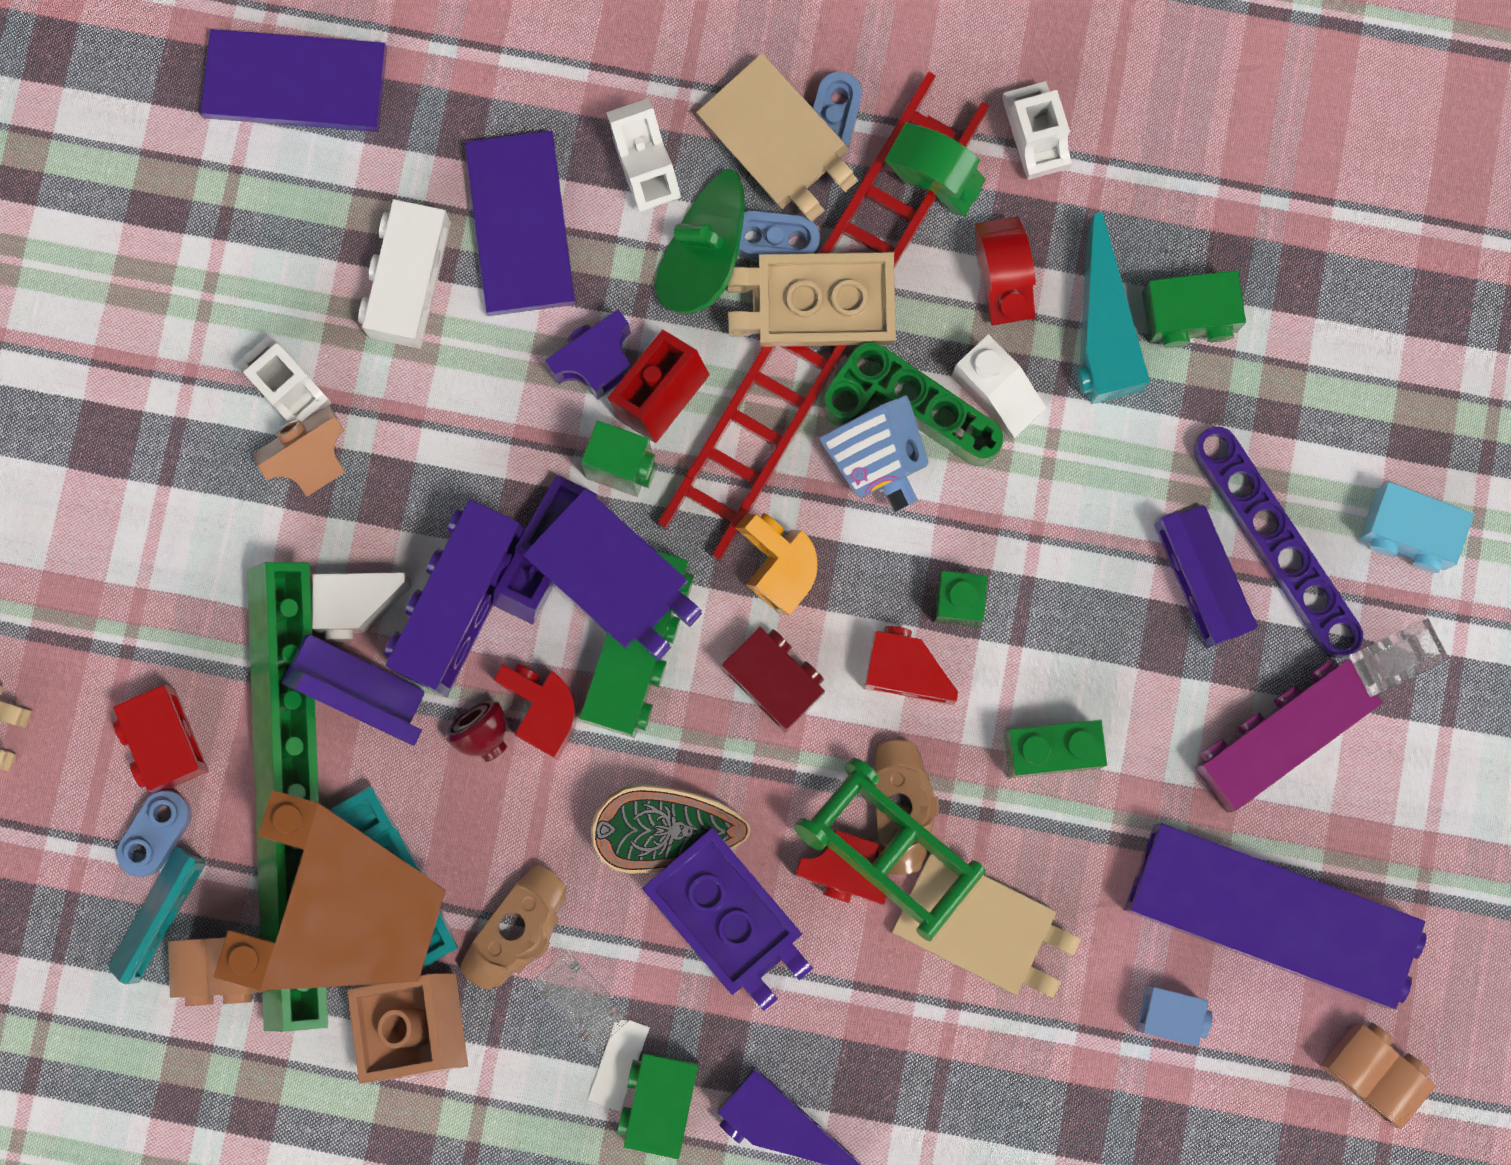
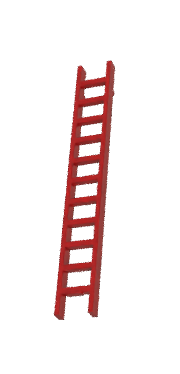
(827, 366)

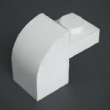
(643, 155)

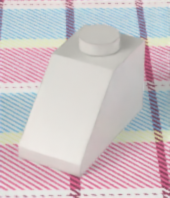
(999, 386)
(353, 601)

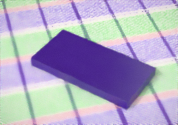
(294, 80)
(520, 223)

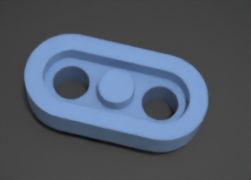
(839, 117)
(776, 232)
(153, 834)

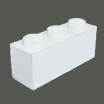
(405, 273)

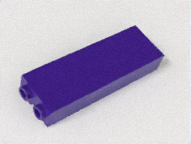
(1276, 916)

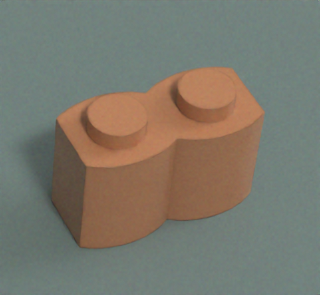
(192, 973)
(1378, 1074)

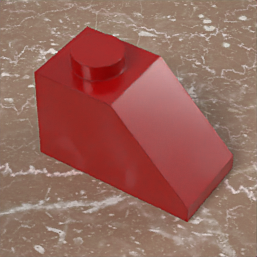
(907, 668)

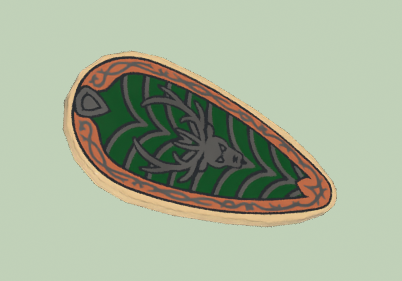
(651, 825)

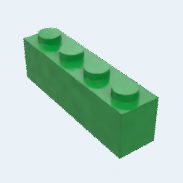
(626, 676)

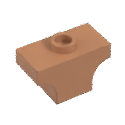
(304, 452)

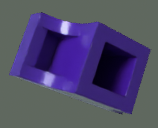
(594, 356)

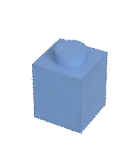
(1174, 1016)

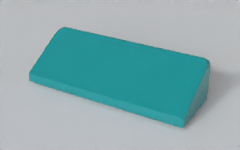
(156, 916)

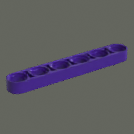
(1283, 538)

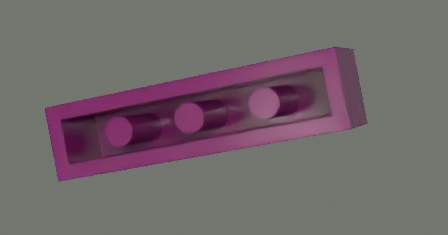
(1287, 735)

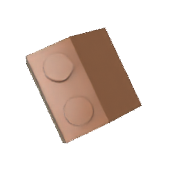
(407, 1028)

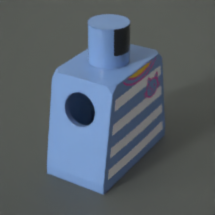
(880, 452)

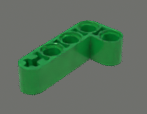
(931, 397)

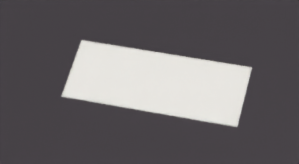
(614, 1070)

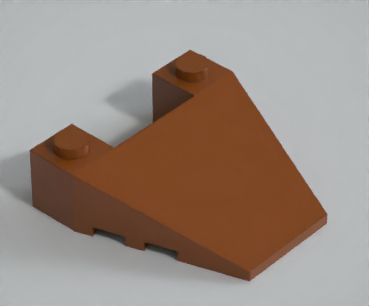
(350, 913)

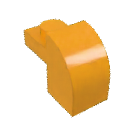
(790, 563)

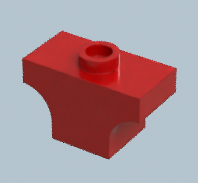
(838, 876)

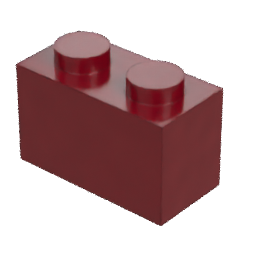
(774, 678)

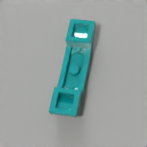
(370, 816)

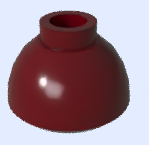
(479, 731)

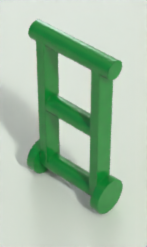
(818, 834)

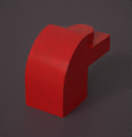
(1007, 269)
(553, 708)

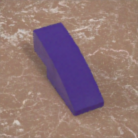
(522, 586)

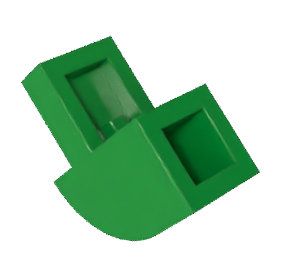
(937, 164)

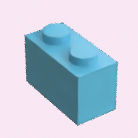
(1416, 527)

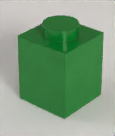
(960, 599)

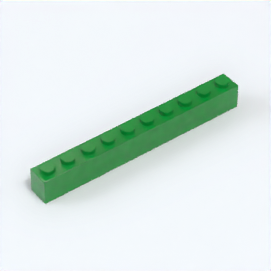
(282, 760)

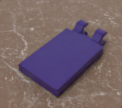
(611, 574)
(727, 917)

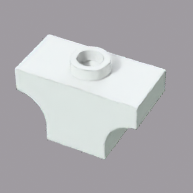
(1038, 129)
(282, 381)

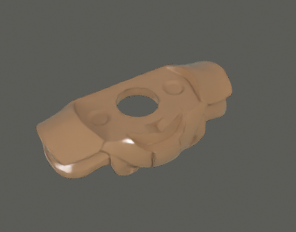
(902, 772)
(537, 901)

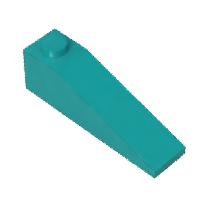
(1109, 342)

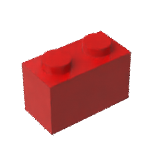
(659, 386)
(159, 740)

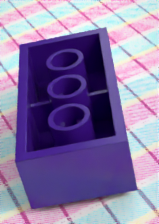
(455, 600)

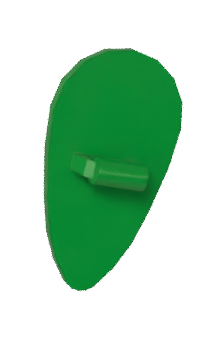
(703, 248)

